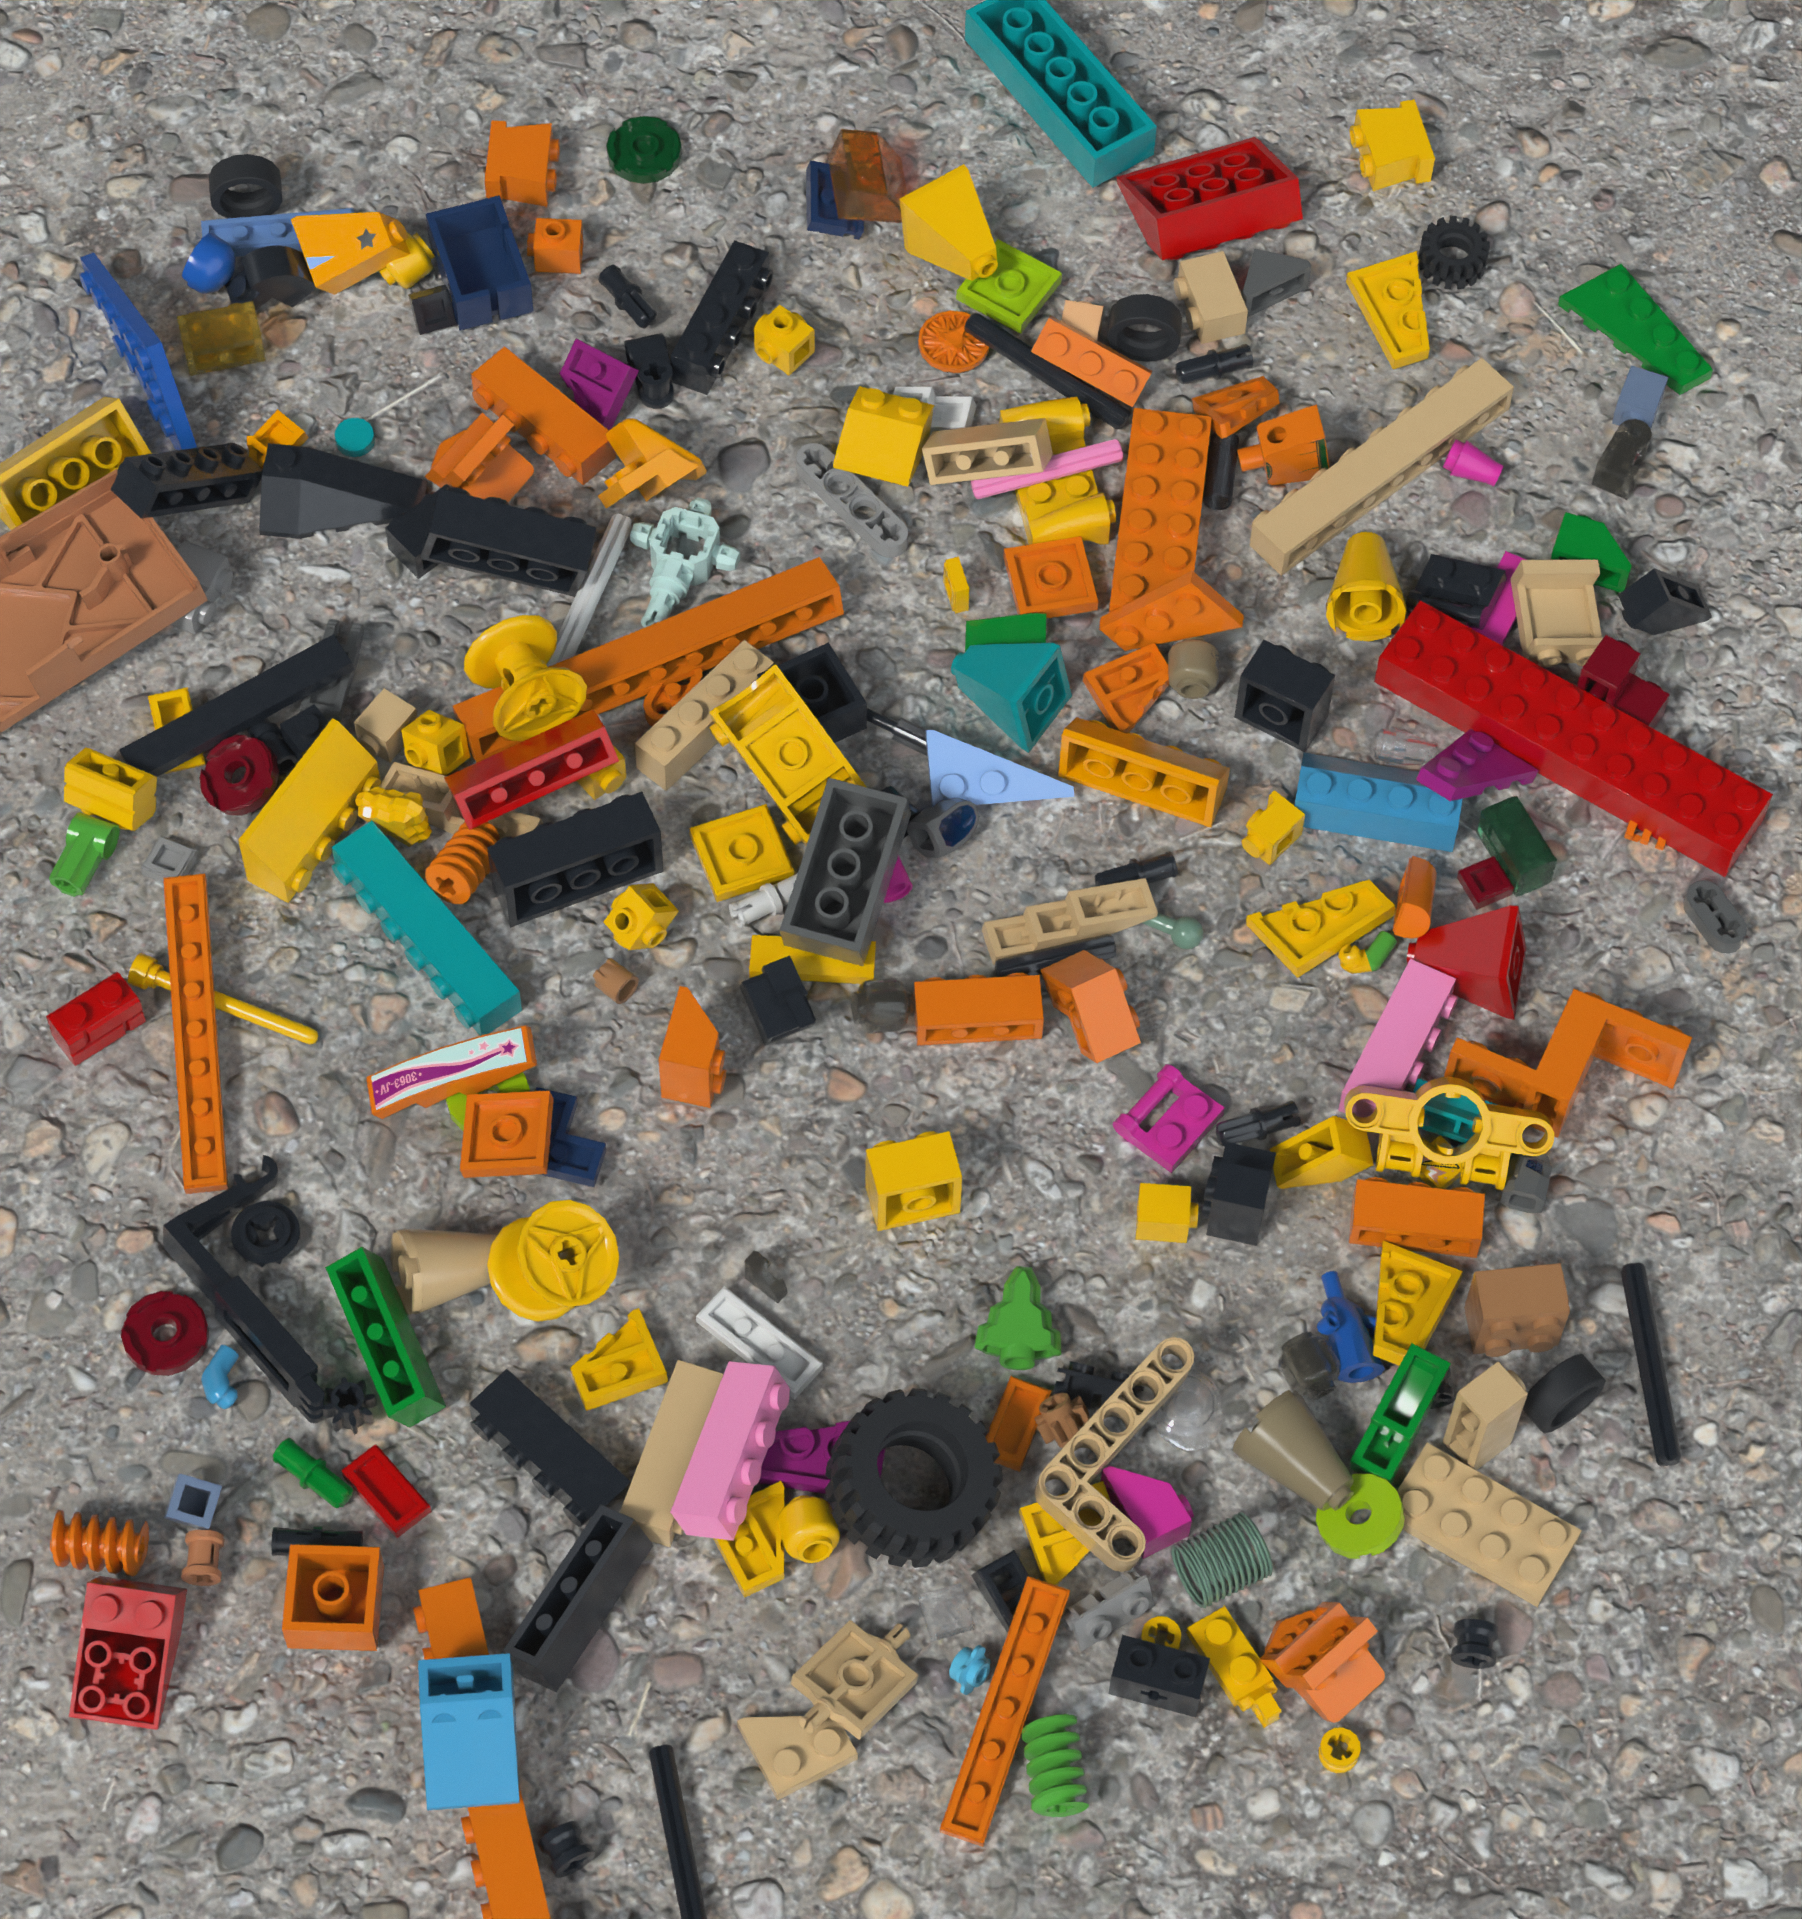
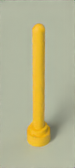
(147, 973)

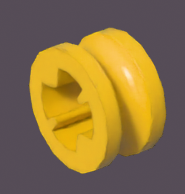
(1165, 1624)
(1325, 1750)

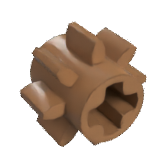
(1061, 1418)

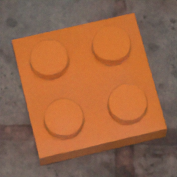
(1051, 578)
(506, 1134)

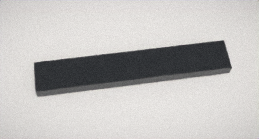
(239, 708)

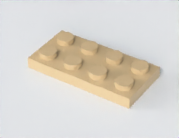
(1484, 1525)

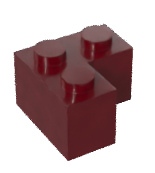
(1612, 678)

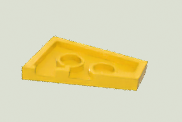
(1409, 1300)

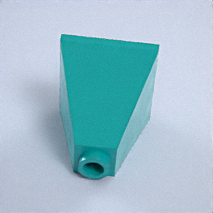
(1015, 686)

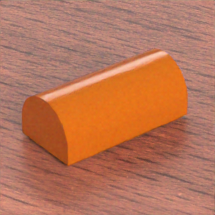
(1415, 899)

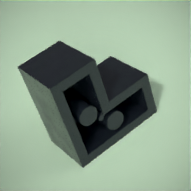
(1237, 1193)

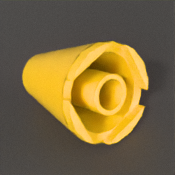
(1365, 591)

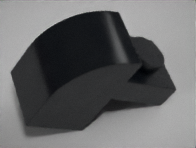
(272, 273)

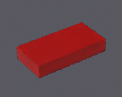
(386, 1491)

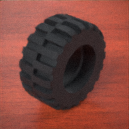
(946, 1436)

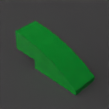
(1400, 1414)

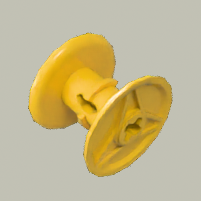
(516, 658)
(553, 1260)

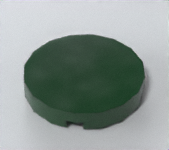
(644, 150)

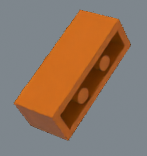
(978, 1009)
(1417, 1217)

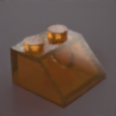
(866, 177)

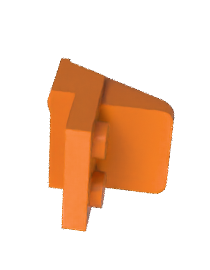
(481, 461)
(1325, 1658)

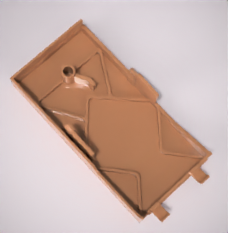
(81, 593)

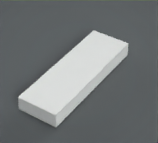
(758, 1340)

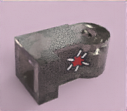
(1627, 448)

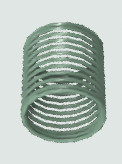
(1203, 1573)

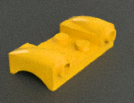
(1067, 504)
(782, 748)

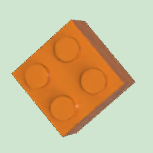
(333, 1597)

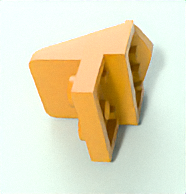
(649, 462)

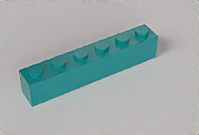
(426, 930)

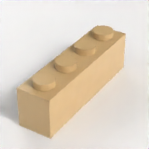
(684, 731)
(670, 1451)

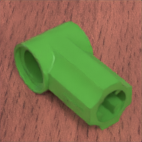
(86, 845)

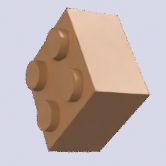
(1517, 1309)

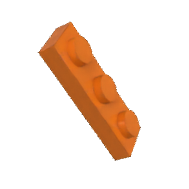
(1091, 361)

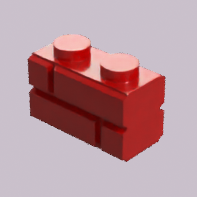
(96, 1018)

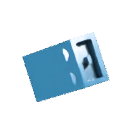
(469, 1731)

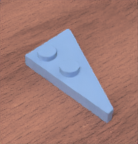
(982, 777)

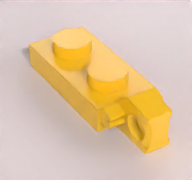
(1235, 1665)

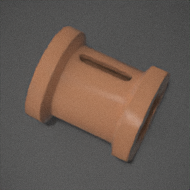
(203, 1557)

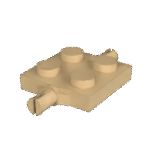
(854, 1679)

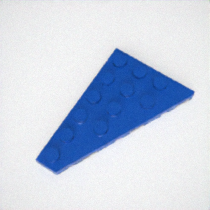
(141, 351)

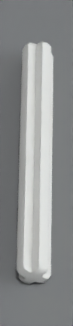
(591, 588)

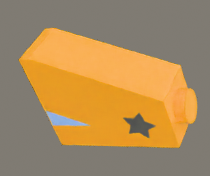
(348, 246)

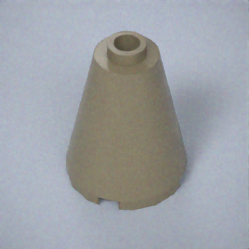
(1296, 1452)

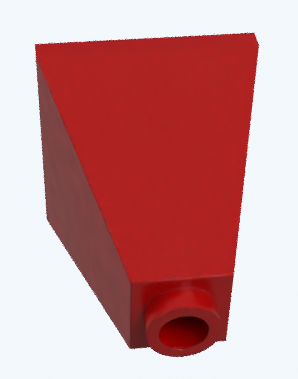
(1483, 956)

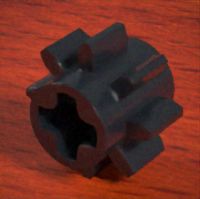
(352, 1416)

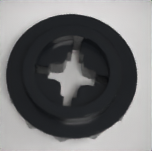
(264, 1216)

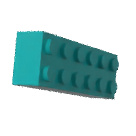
(1061, 86)

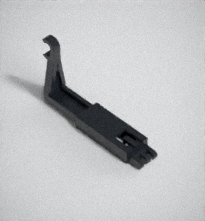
(235, 1303)

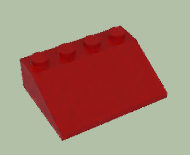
(1212, 198)

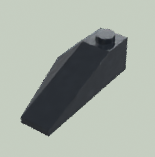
(322, 491)

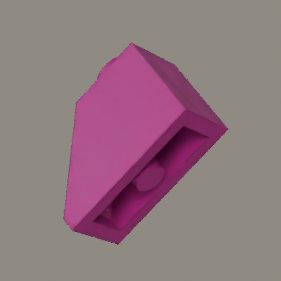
(1150, 1506)

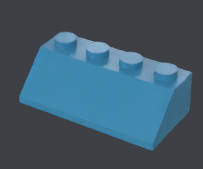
(1374, 803)

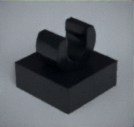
(432, 309)

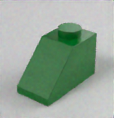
(1590, 540)

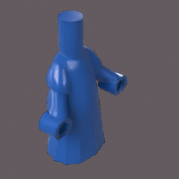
(1348, 1333)

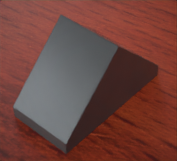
(1273, 279)

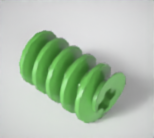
(1051, 1766)

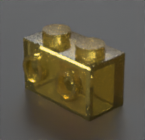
(221, 338)

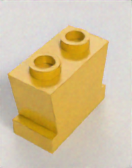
(1392, 145)

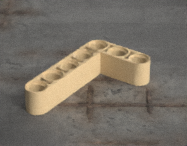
(1106, 1446)

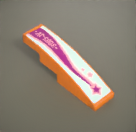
(452, 1069)

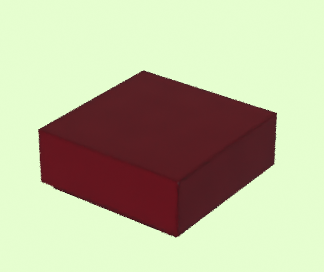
(1485, 882)

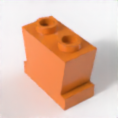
(521, 162)

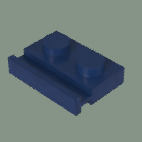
(821, 204)

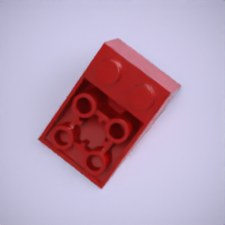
(126, 1651)

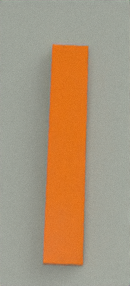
(1005, 1711)

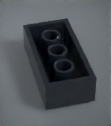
(508, 541)
(575, 858)

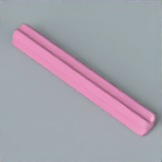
(1058, 466)

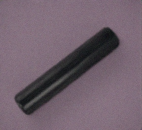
(1032, 962)

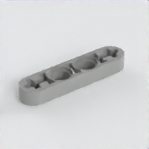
(848, 502)

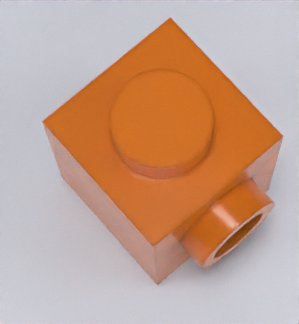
(556, 245)

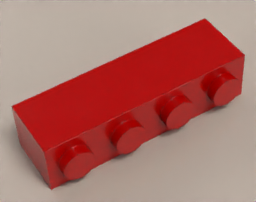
(531, 769)

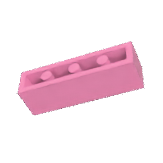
(1403, 1034)
(731, 1451)

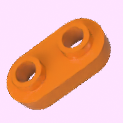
(665, 698)

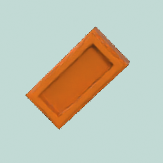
(1015, 1422)

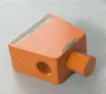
(1288, 447)

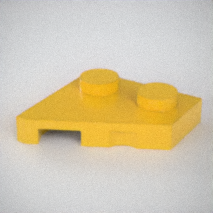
(758, 1548)

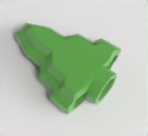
(1019, 1325)

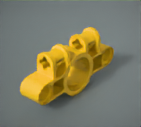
(1482, 1157)

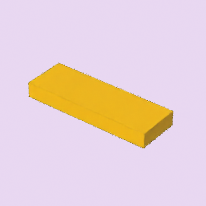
(809, 965)

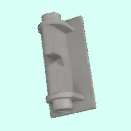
(1125, 1600)

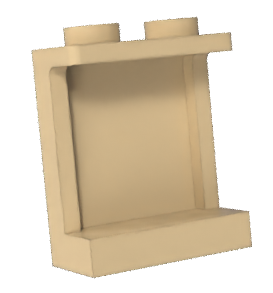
(1557, 610)

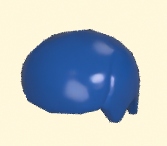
(210, 265)

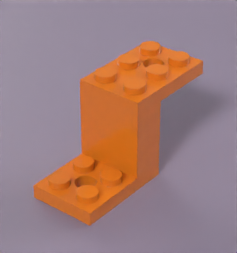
(1584, 1031)

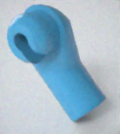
(216, 1380)

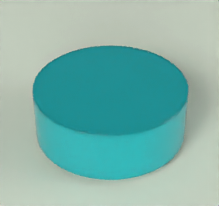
(354, 437)

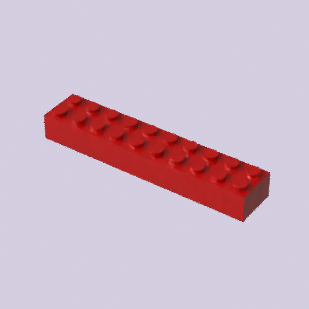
(1573, 738)

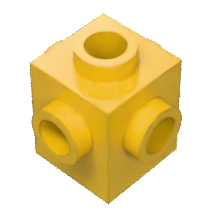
(783, 339)
(435, 743)
(640, 917)

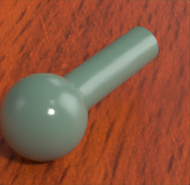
(1184, 932)

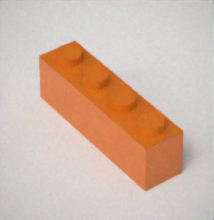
(542, 416)

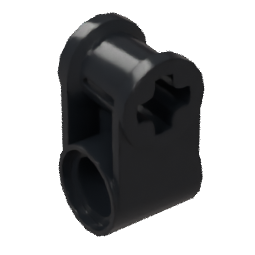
(655, 372)

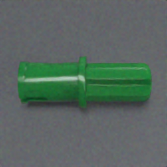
(312, 1473)

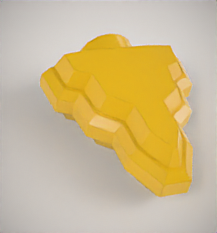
(395, 814)

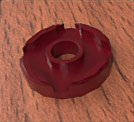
(257, 783)
(168, 1356)

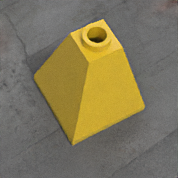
(948, 226)

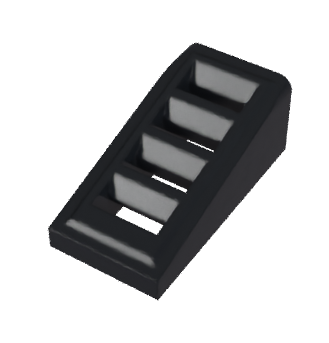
(992, 1594)

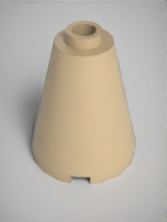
(438, 1265)

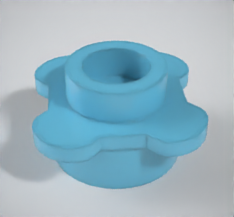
(970, 1668)

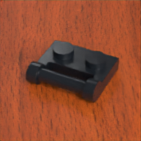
(1459, 583)

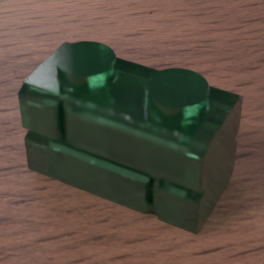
(1517, 845)

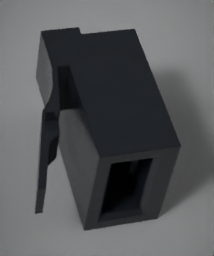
(778, 1001)

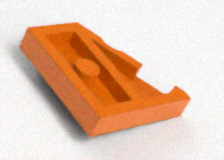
(1236, 405)
(1128, 686)

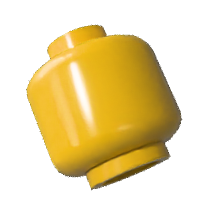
(411, 268)
(808, 1529)

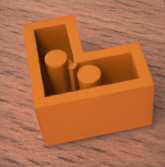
(1095, 1003)

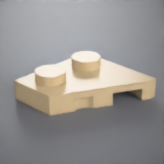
(791, 1755)

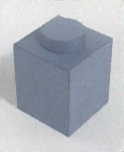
(1640, 396)
(192, 1502)

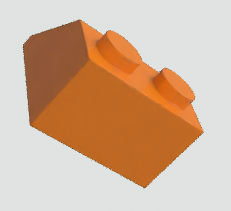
(691, 1055)

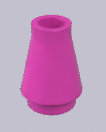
(1471, 463)

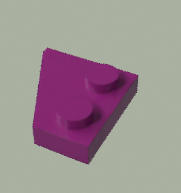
(597, 381)

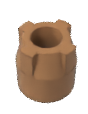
(615, 981)

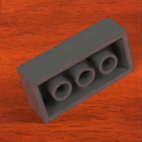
(845, 872)

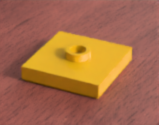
(741, 852)

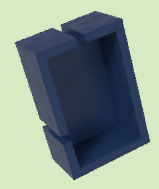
(479, 262)

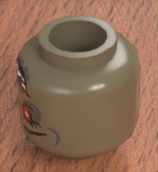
(1193, 667)

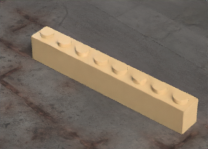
(1380, 466)

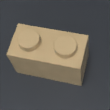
(1211, 297)

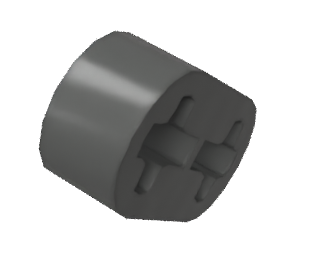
(1710, 919)

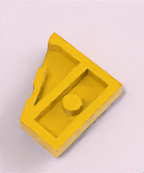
(619, 1365)
(1052, 1545)

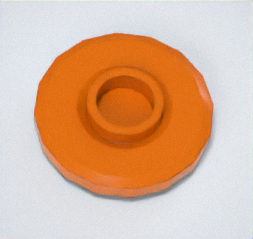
(948, 345)

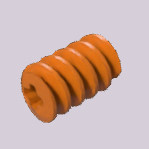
(462, 863)
(98, 1545)

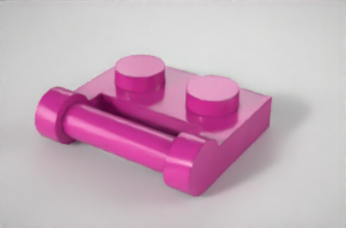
(1180, 1125)

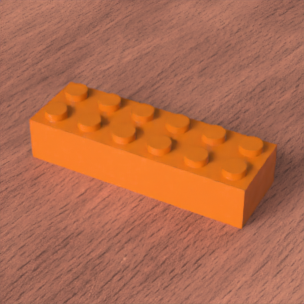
(1160, 502)

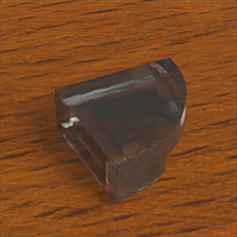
(757, 1274)

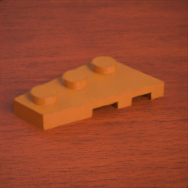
(1171, 613)

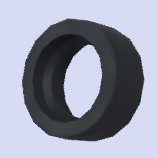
(245, 170)
(1144, 310)
(1563, 1393)

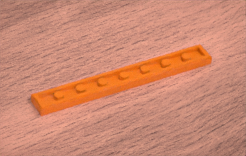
(195, 1034)

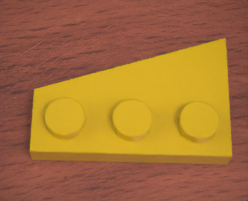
(1393, 307)
(1318, 929)

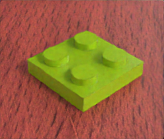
(1014, 290)

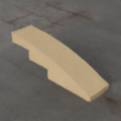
(440, 805)
(1078, 917)

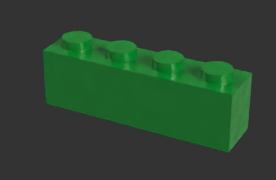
(385, 1337)

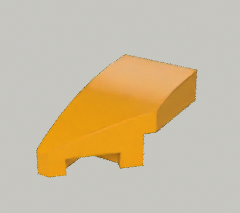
(275, 430)

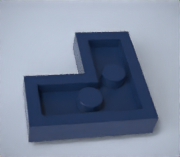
(571, 1156)

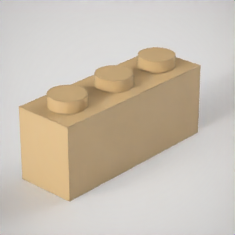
(987, 451)
(1485, 1416)

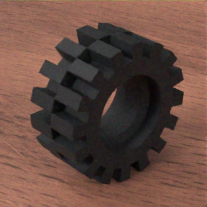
(1453, 235)

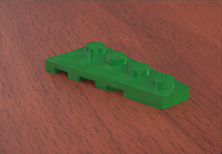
(1638, 327)

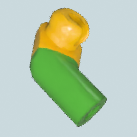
(1367, 960)

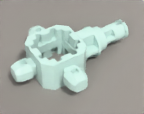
(672, 572)

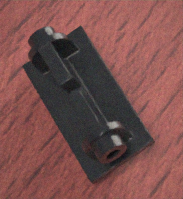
(1082, 1383)

